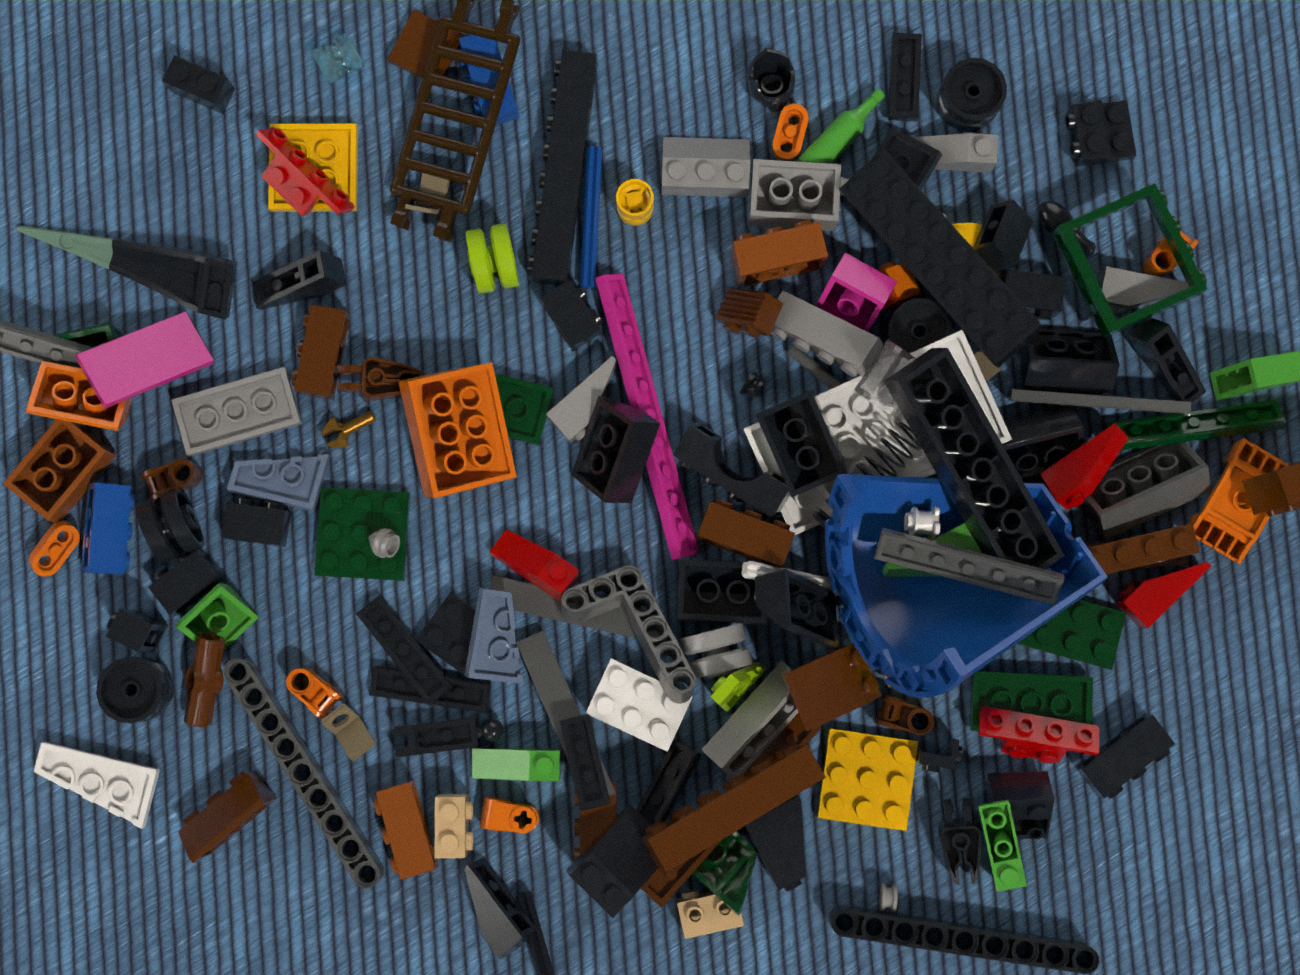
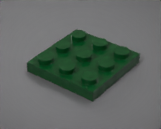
(343, 532)

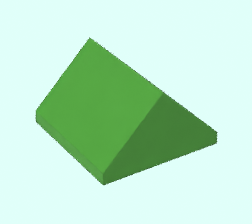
(218, 613)

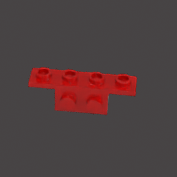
(298, 178)
(1036, 735)

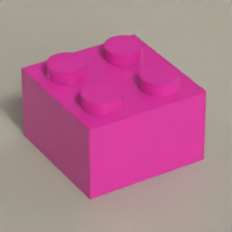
(856, 292)

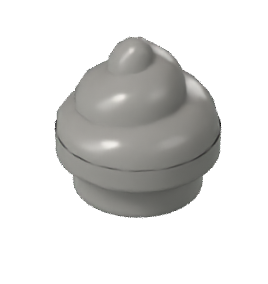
(384, 543)

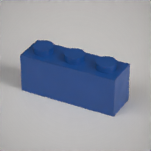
(487, 78)
(107, 529)

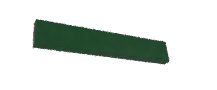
(1201, 424)

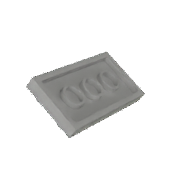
(236, 411)

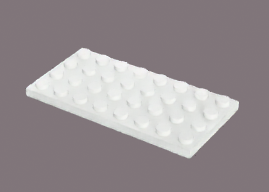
(861, 424)

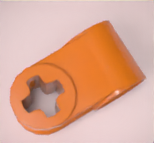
(1163, 252)
(315, 692)
(503, 815)

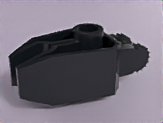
(960, 836)

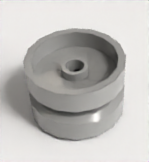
(715, 650)

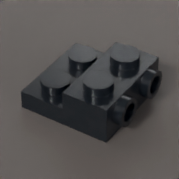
(1100, 132)

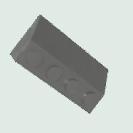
(1146, 487)

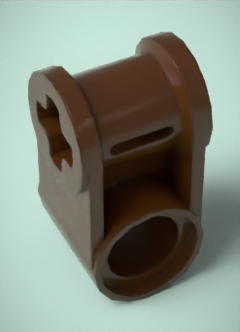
(169, 476)
(901, 715)

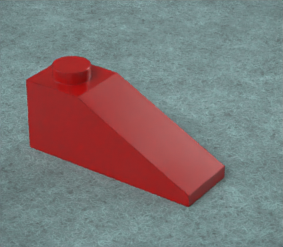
(1083, 469)
(535, 564)
(1152, 597)

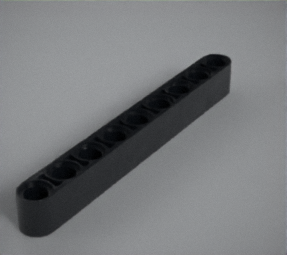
(975, 947)

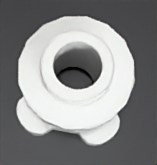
(923, 522)

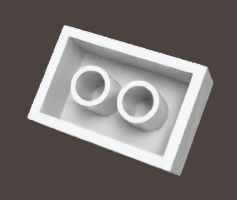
(636, 705)

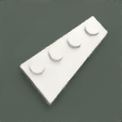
(109, 782)

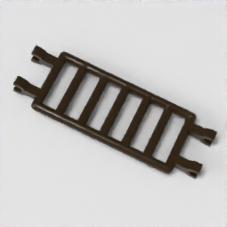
(450, 208)

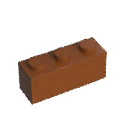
(406, 830)

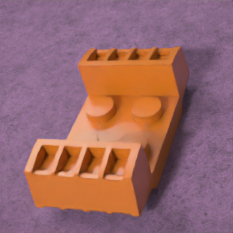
(1227, 517)

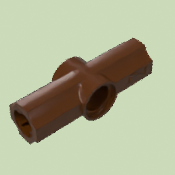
(204, 680)

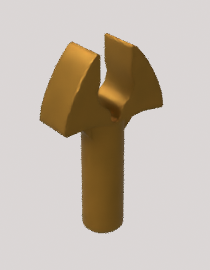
(346, 429)

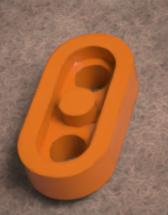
(790, 134)
(55, 548)

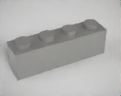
(826, 335)
(753, 724)

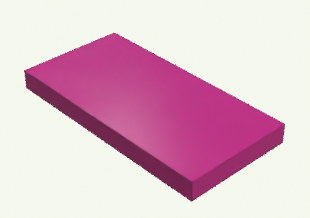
(144, 359)

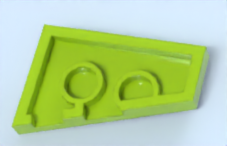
(731, 689)

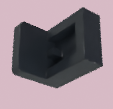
(933, 761)

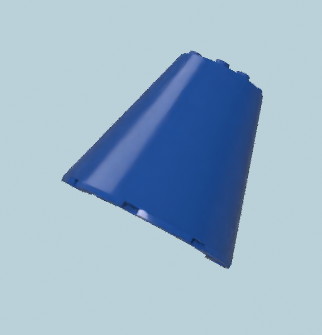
(933, 628)

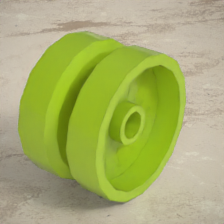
(489, 259)

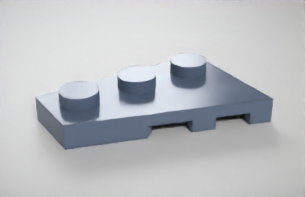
(283, 481)
(493, 640)

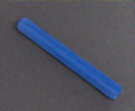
(590, 217)

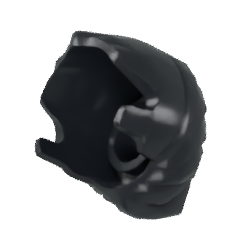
(771, 79)

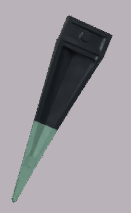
(183, 275)

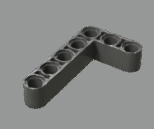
(640, 622)

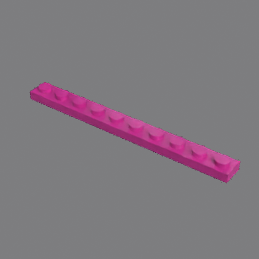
(642, 395)

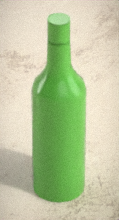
(841, 132)

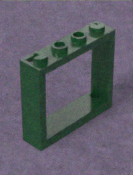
(1087, 281)

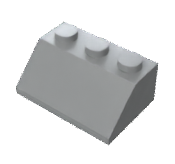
(706, 167)
(794, 192)

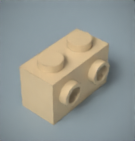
(452, 825)
(705, 914)

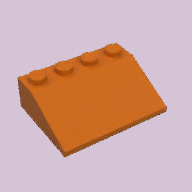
(457, 430)

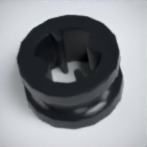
(752, 386)

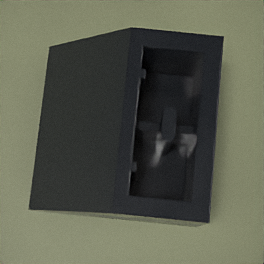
(1029, 800)

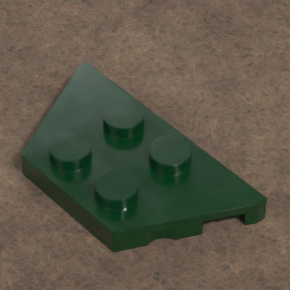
(729, 870)

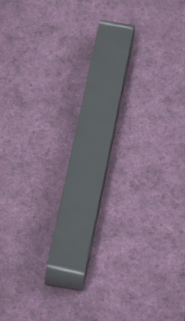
(290, 765)

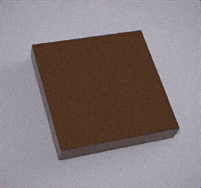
(415, 44)

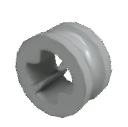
(888, 897)

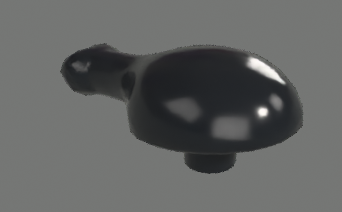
(1055, 215)

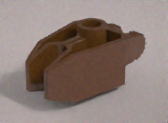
(376, 378)

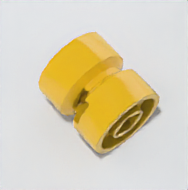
(635, 202)

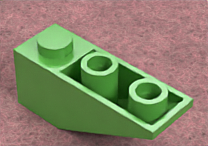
(1002, 845)

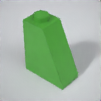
(1256, 375)

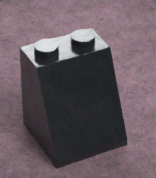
(780, 843)

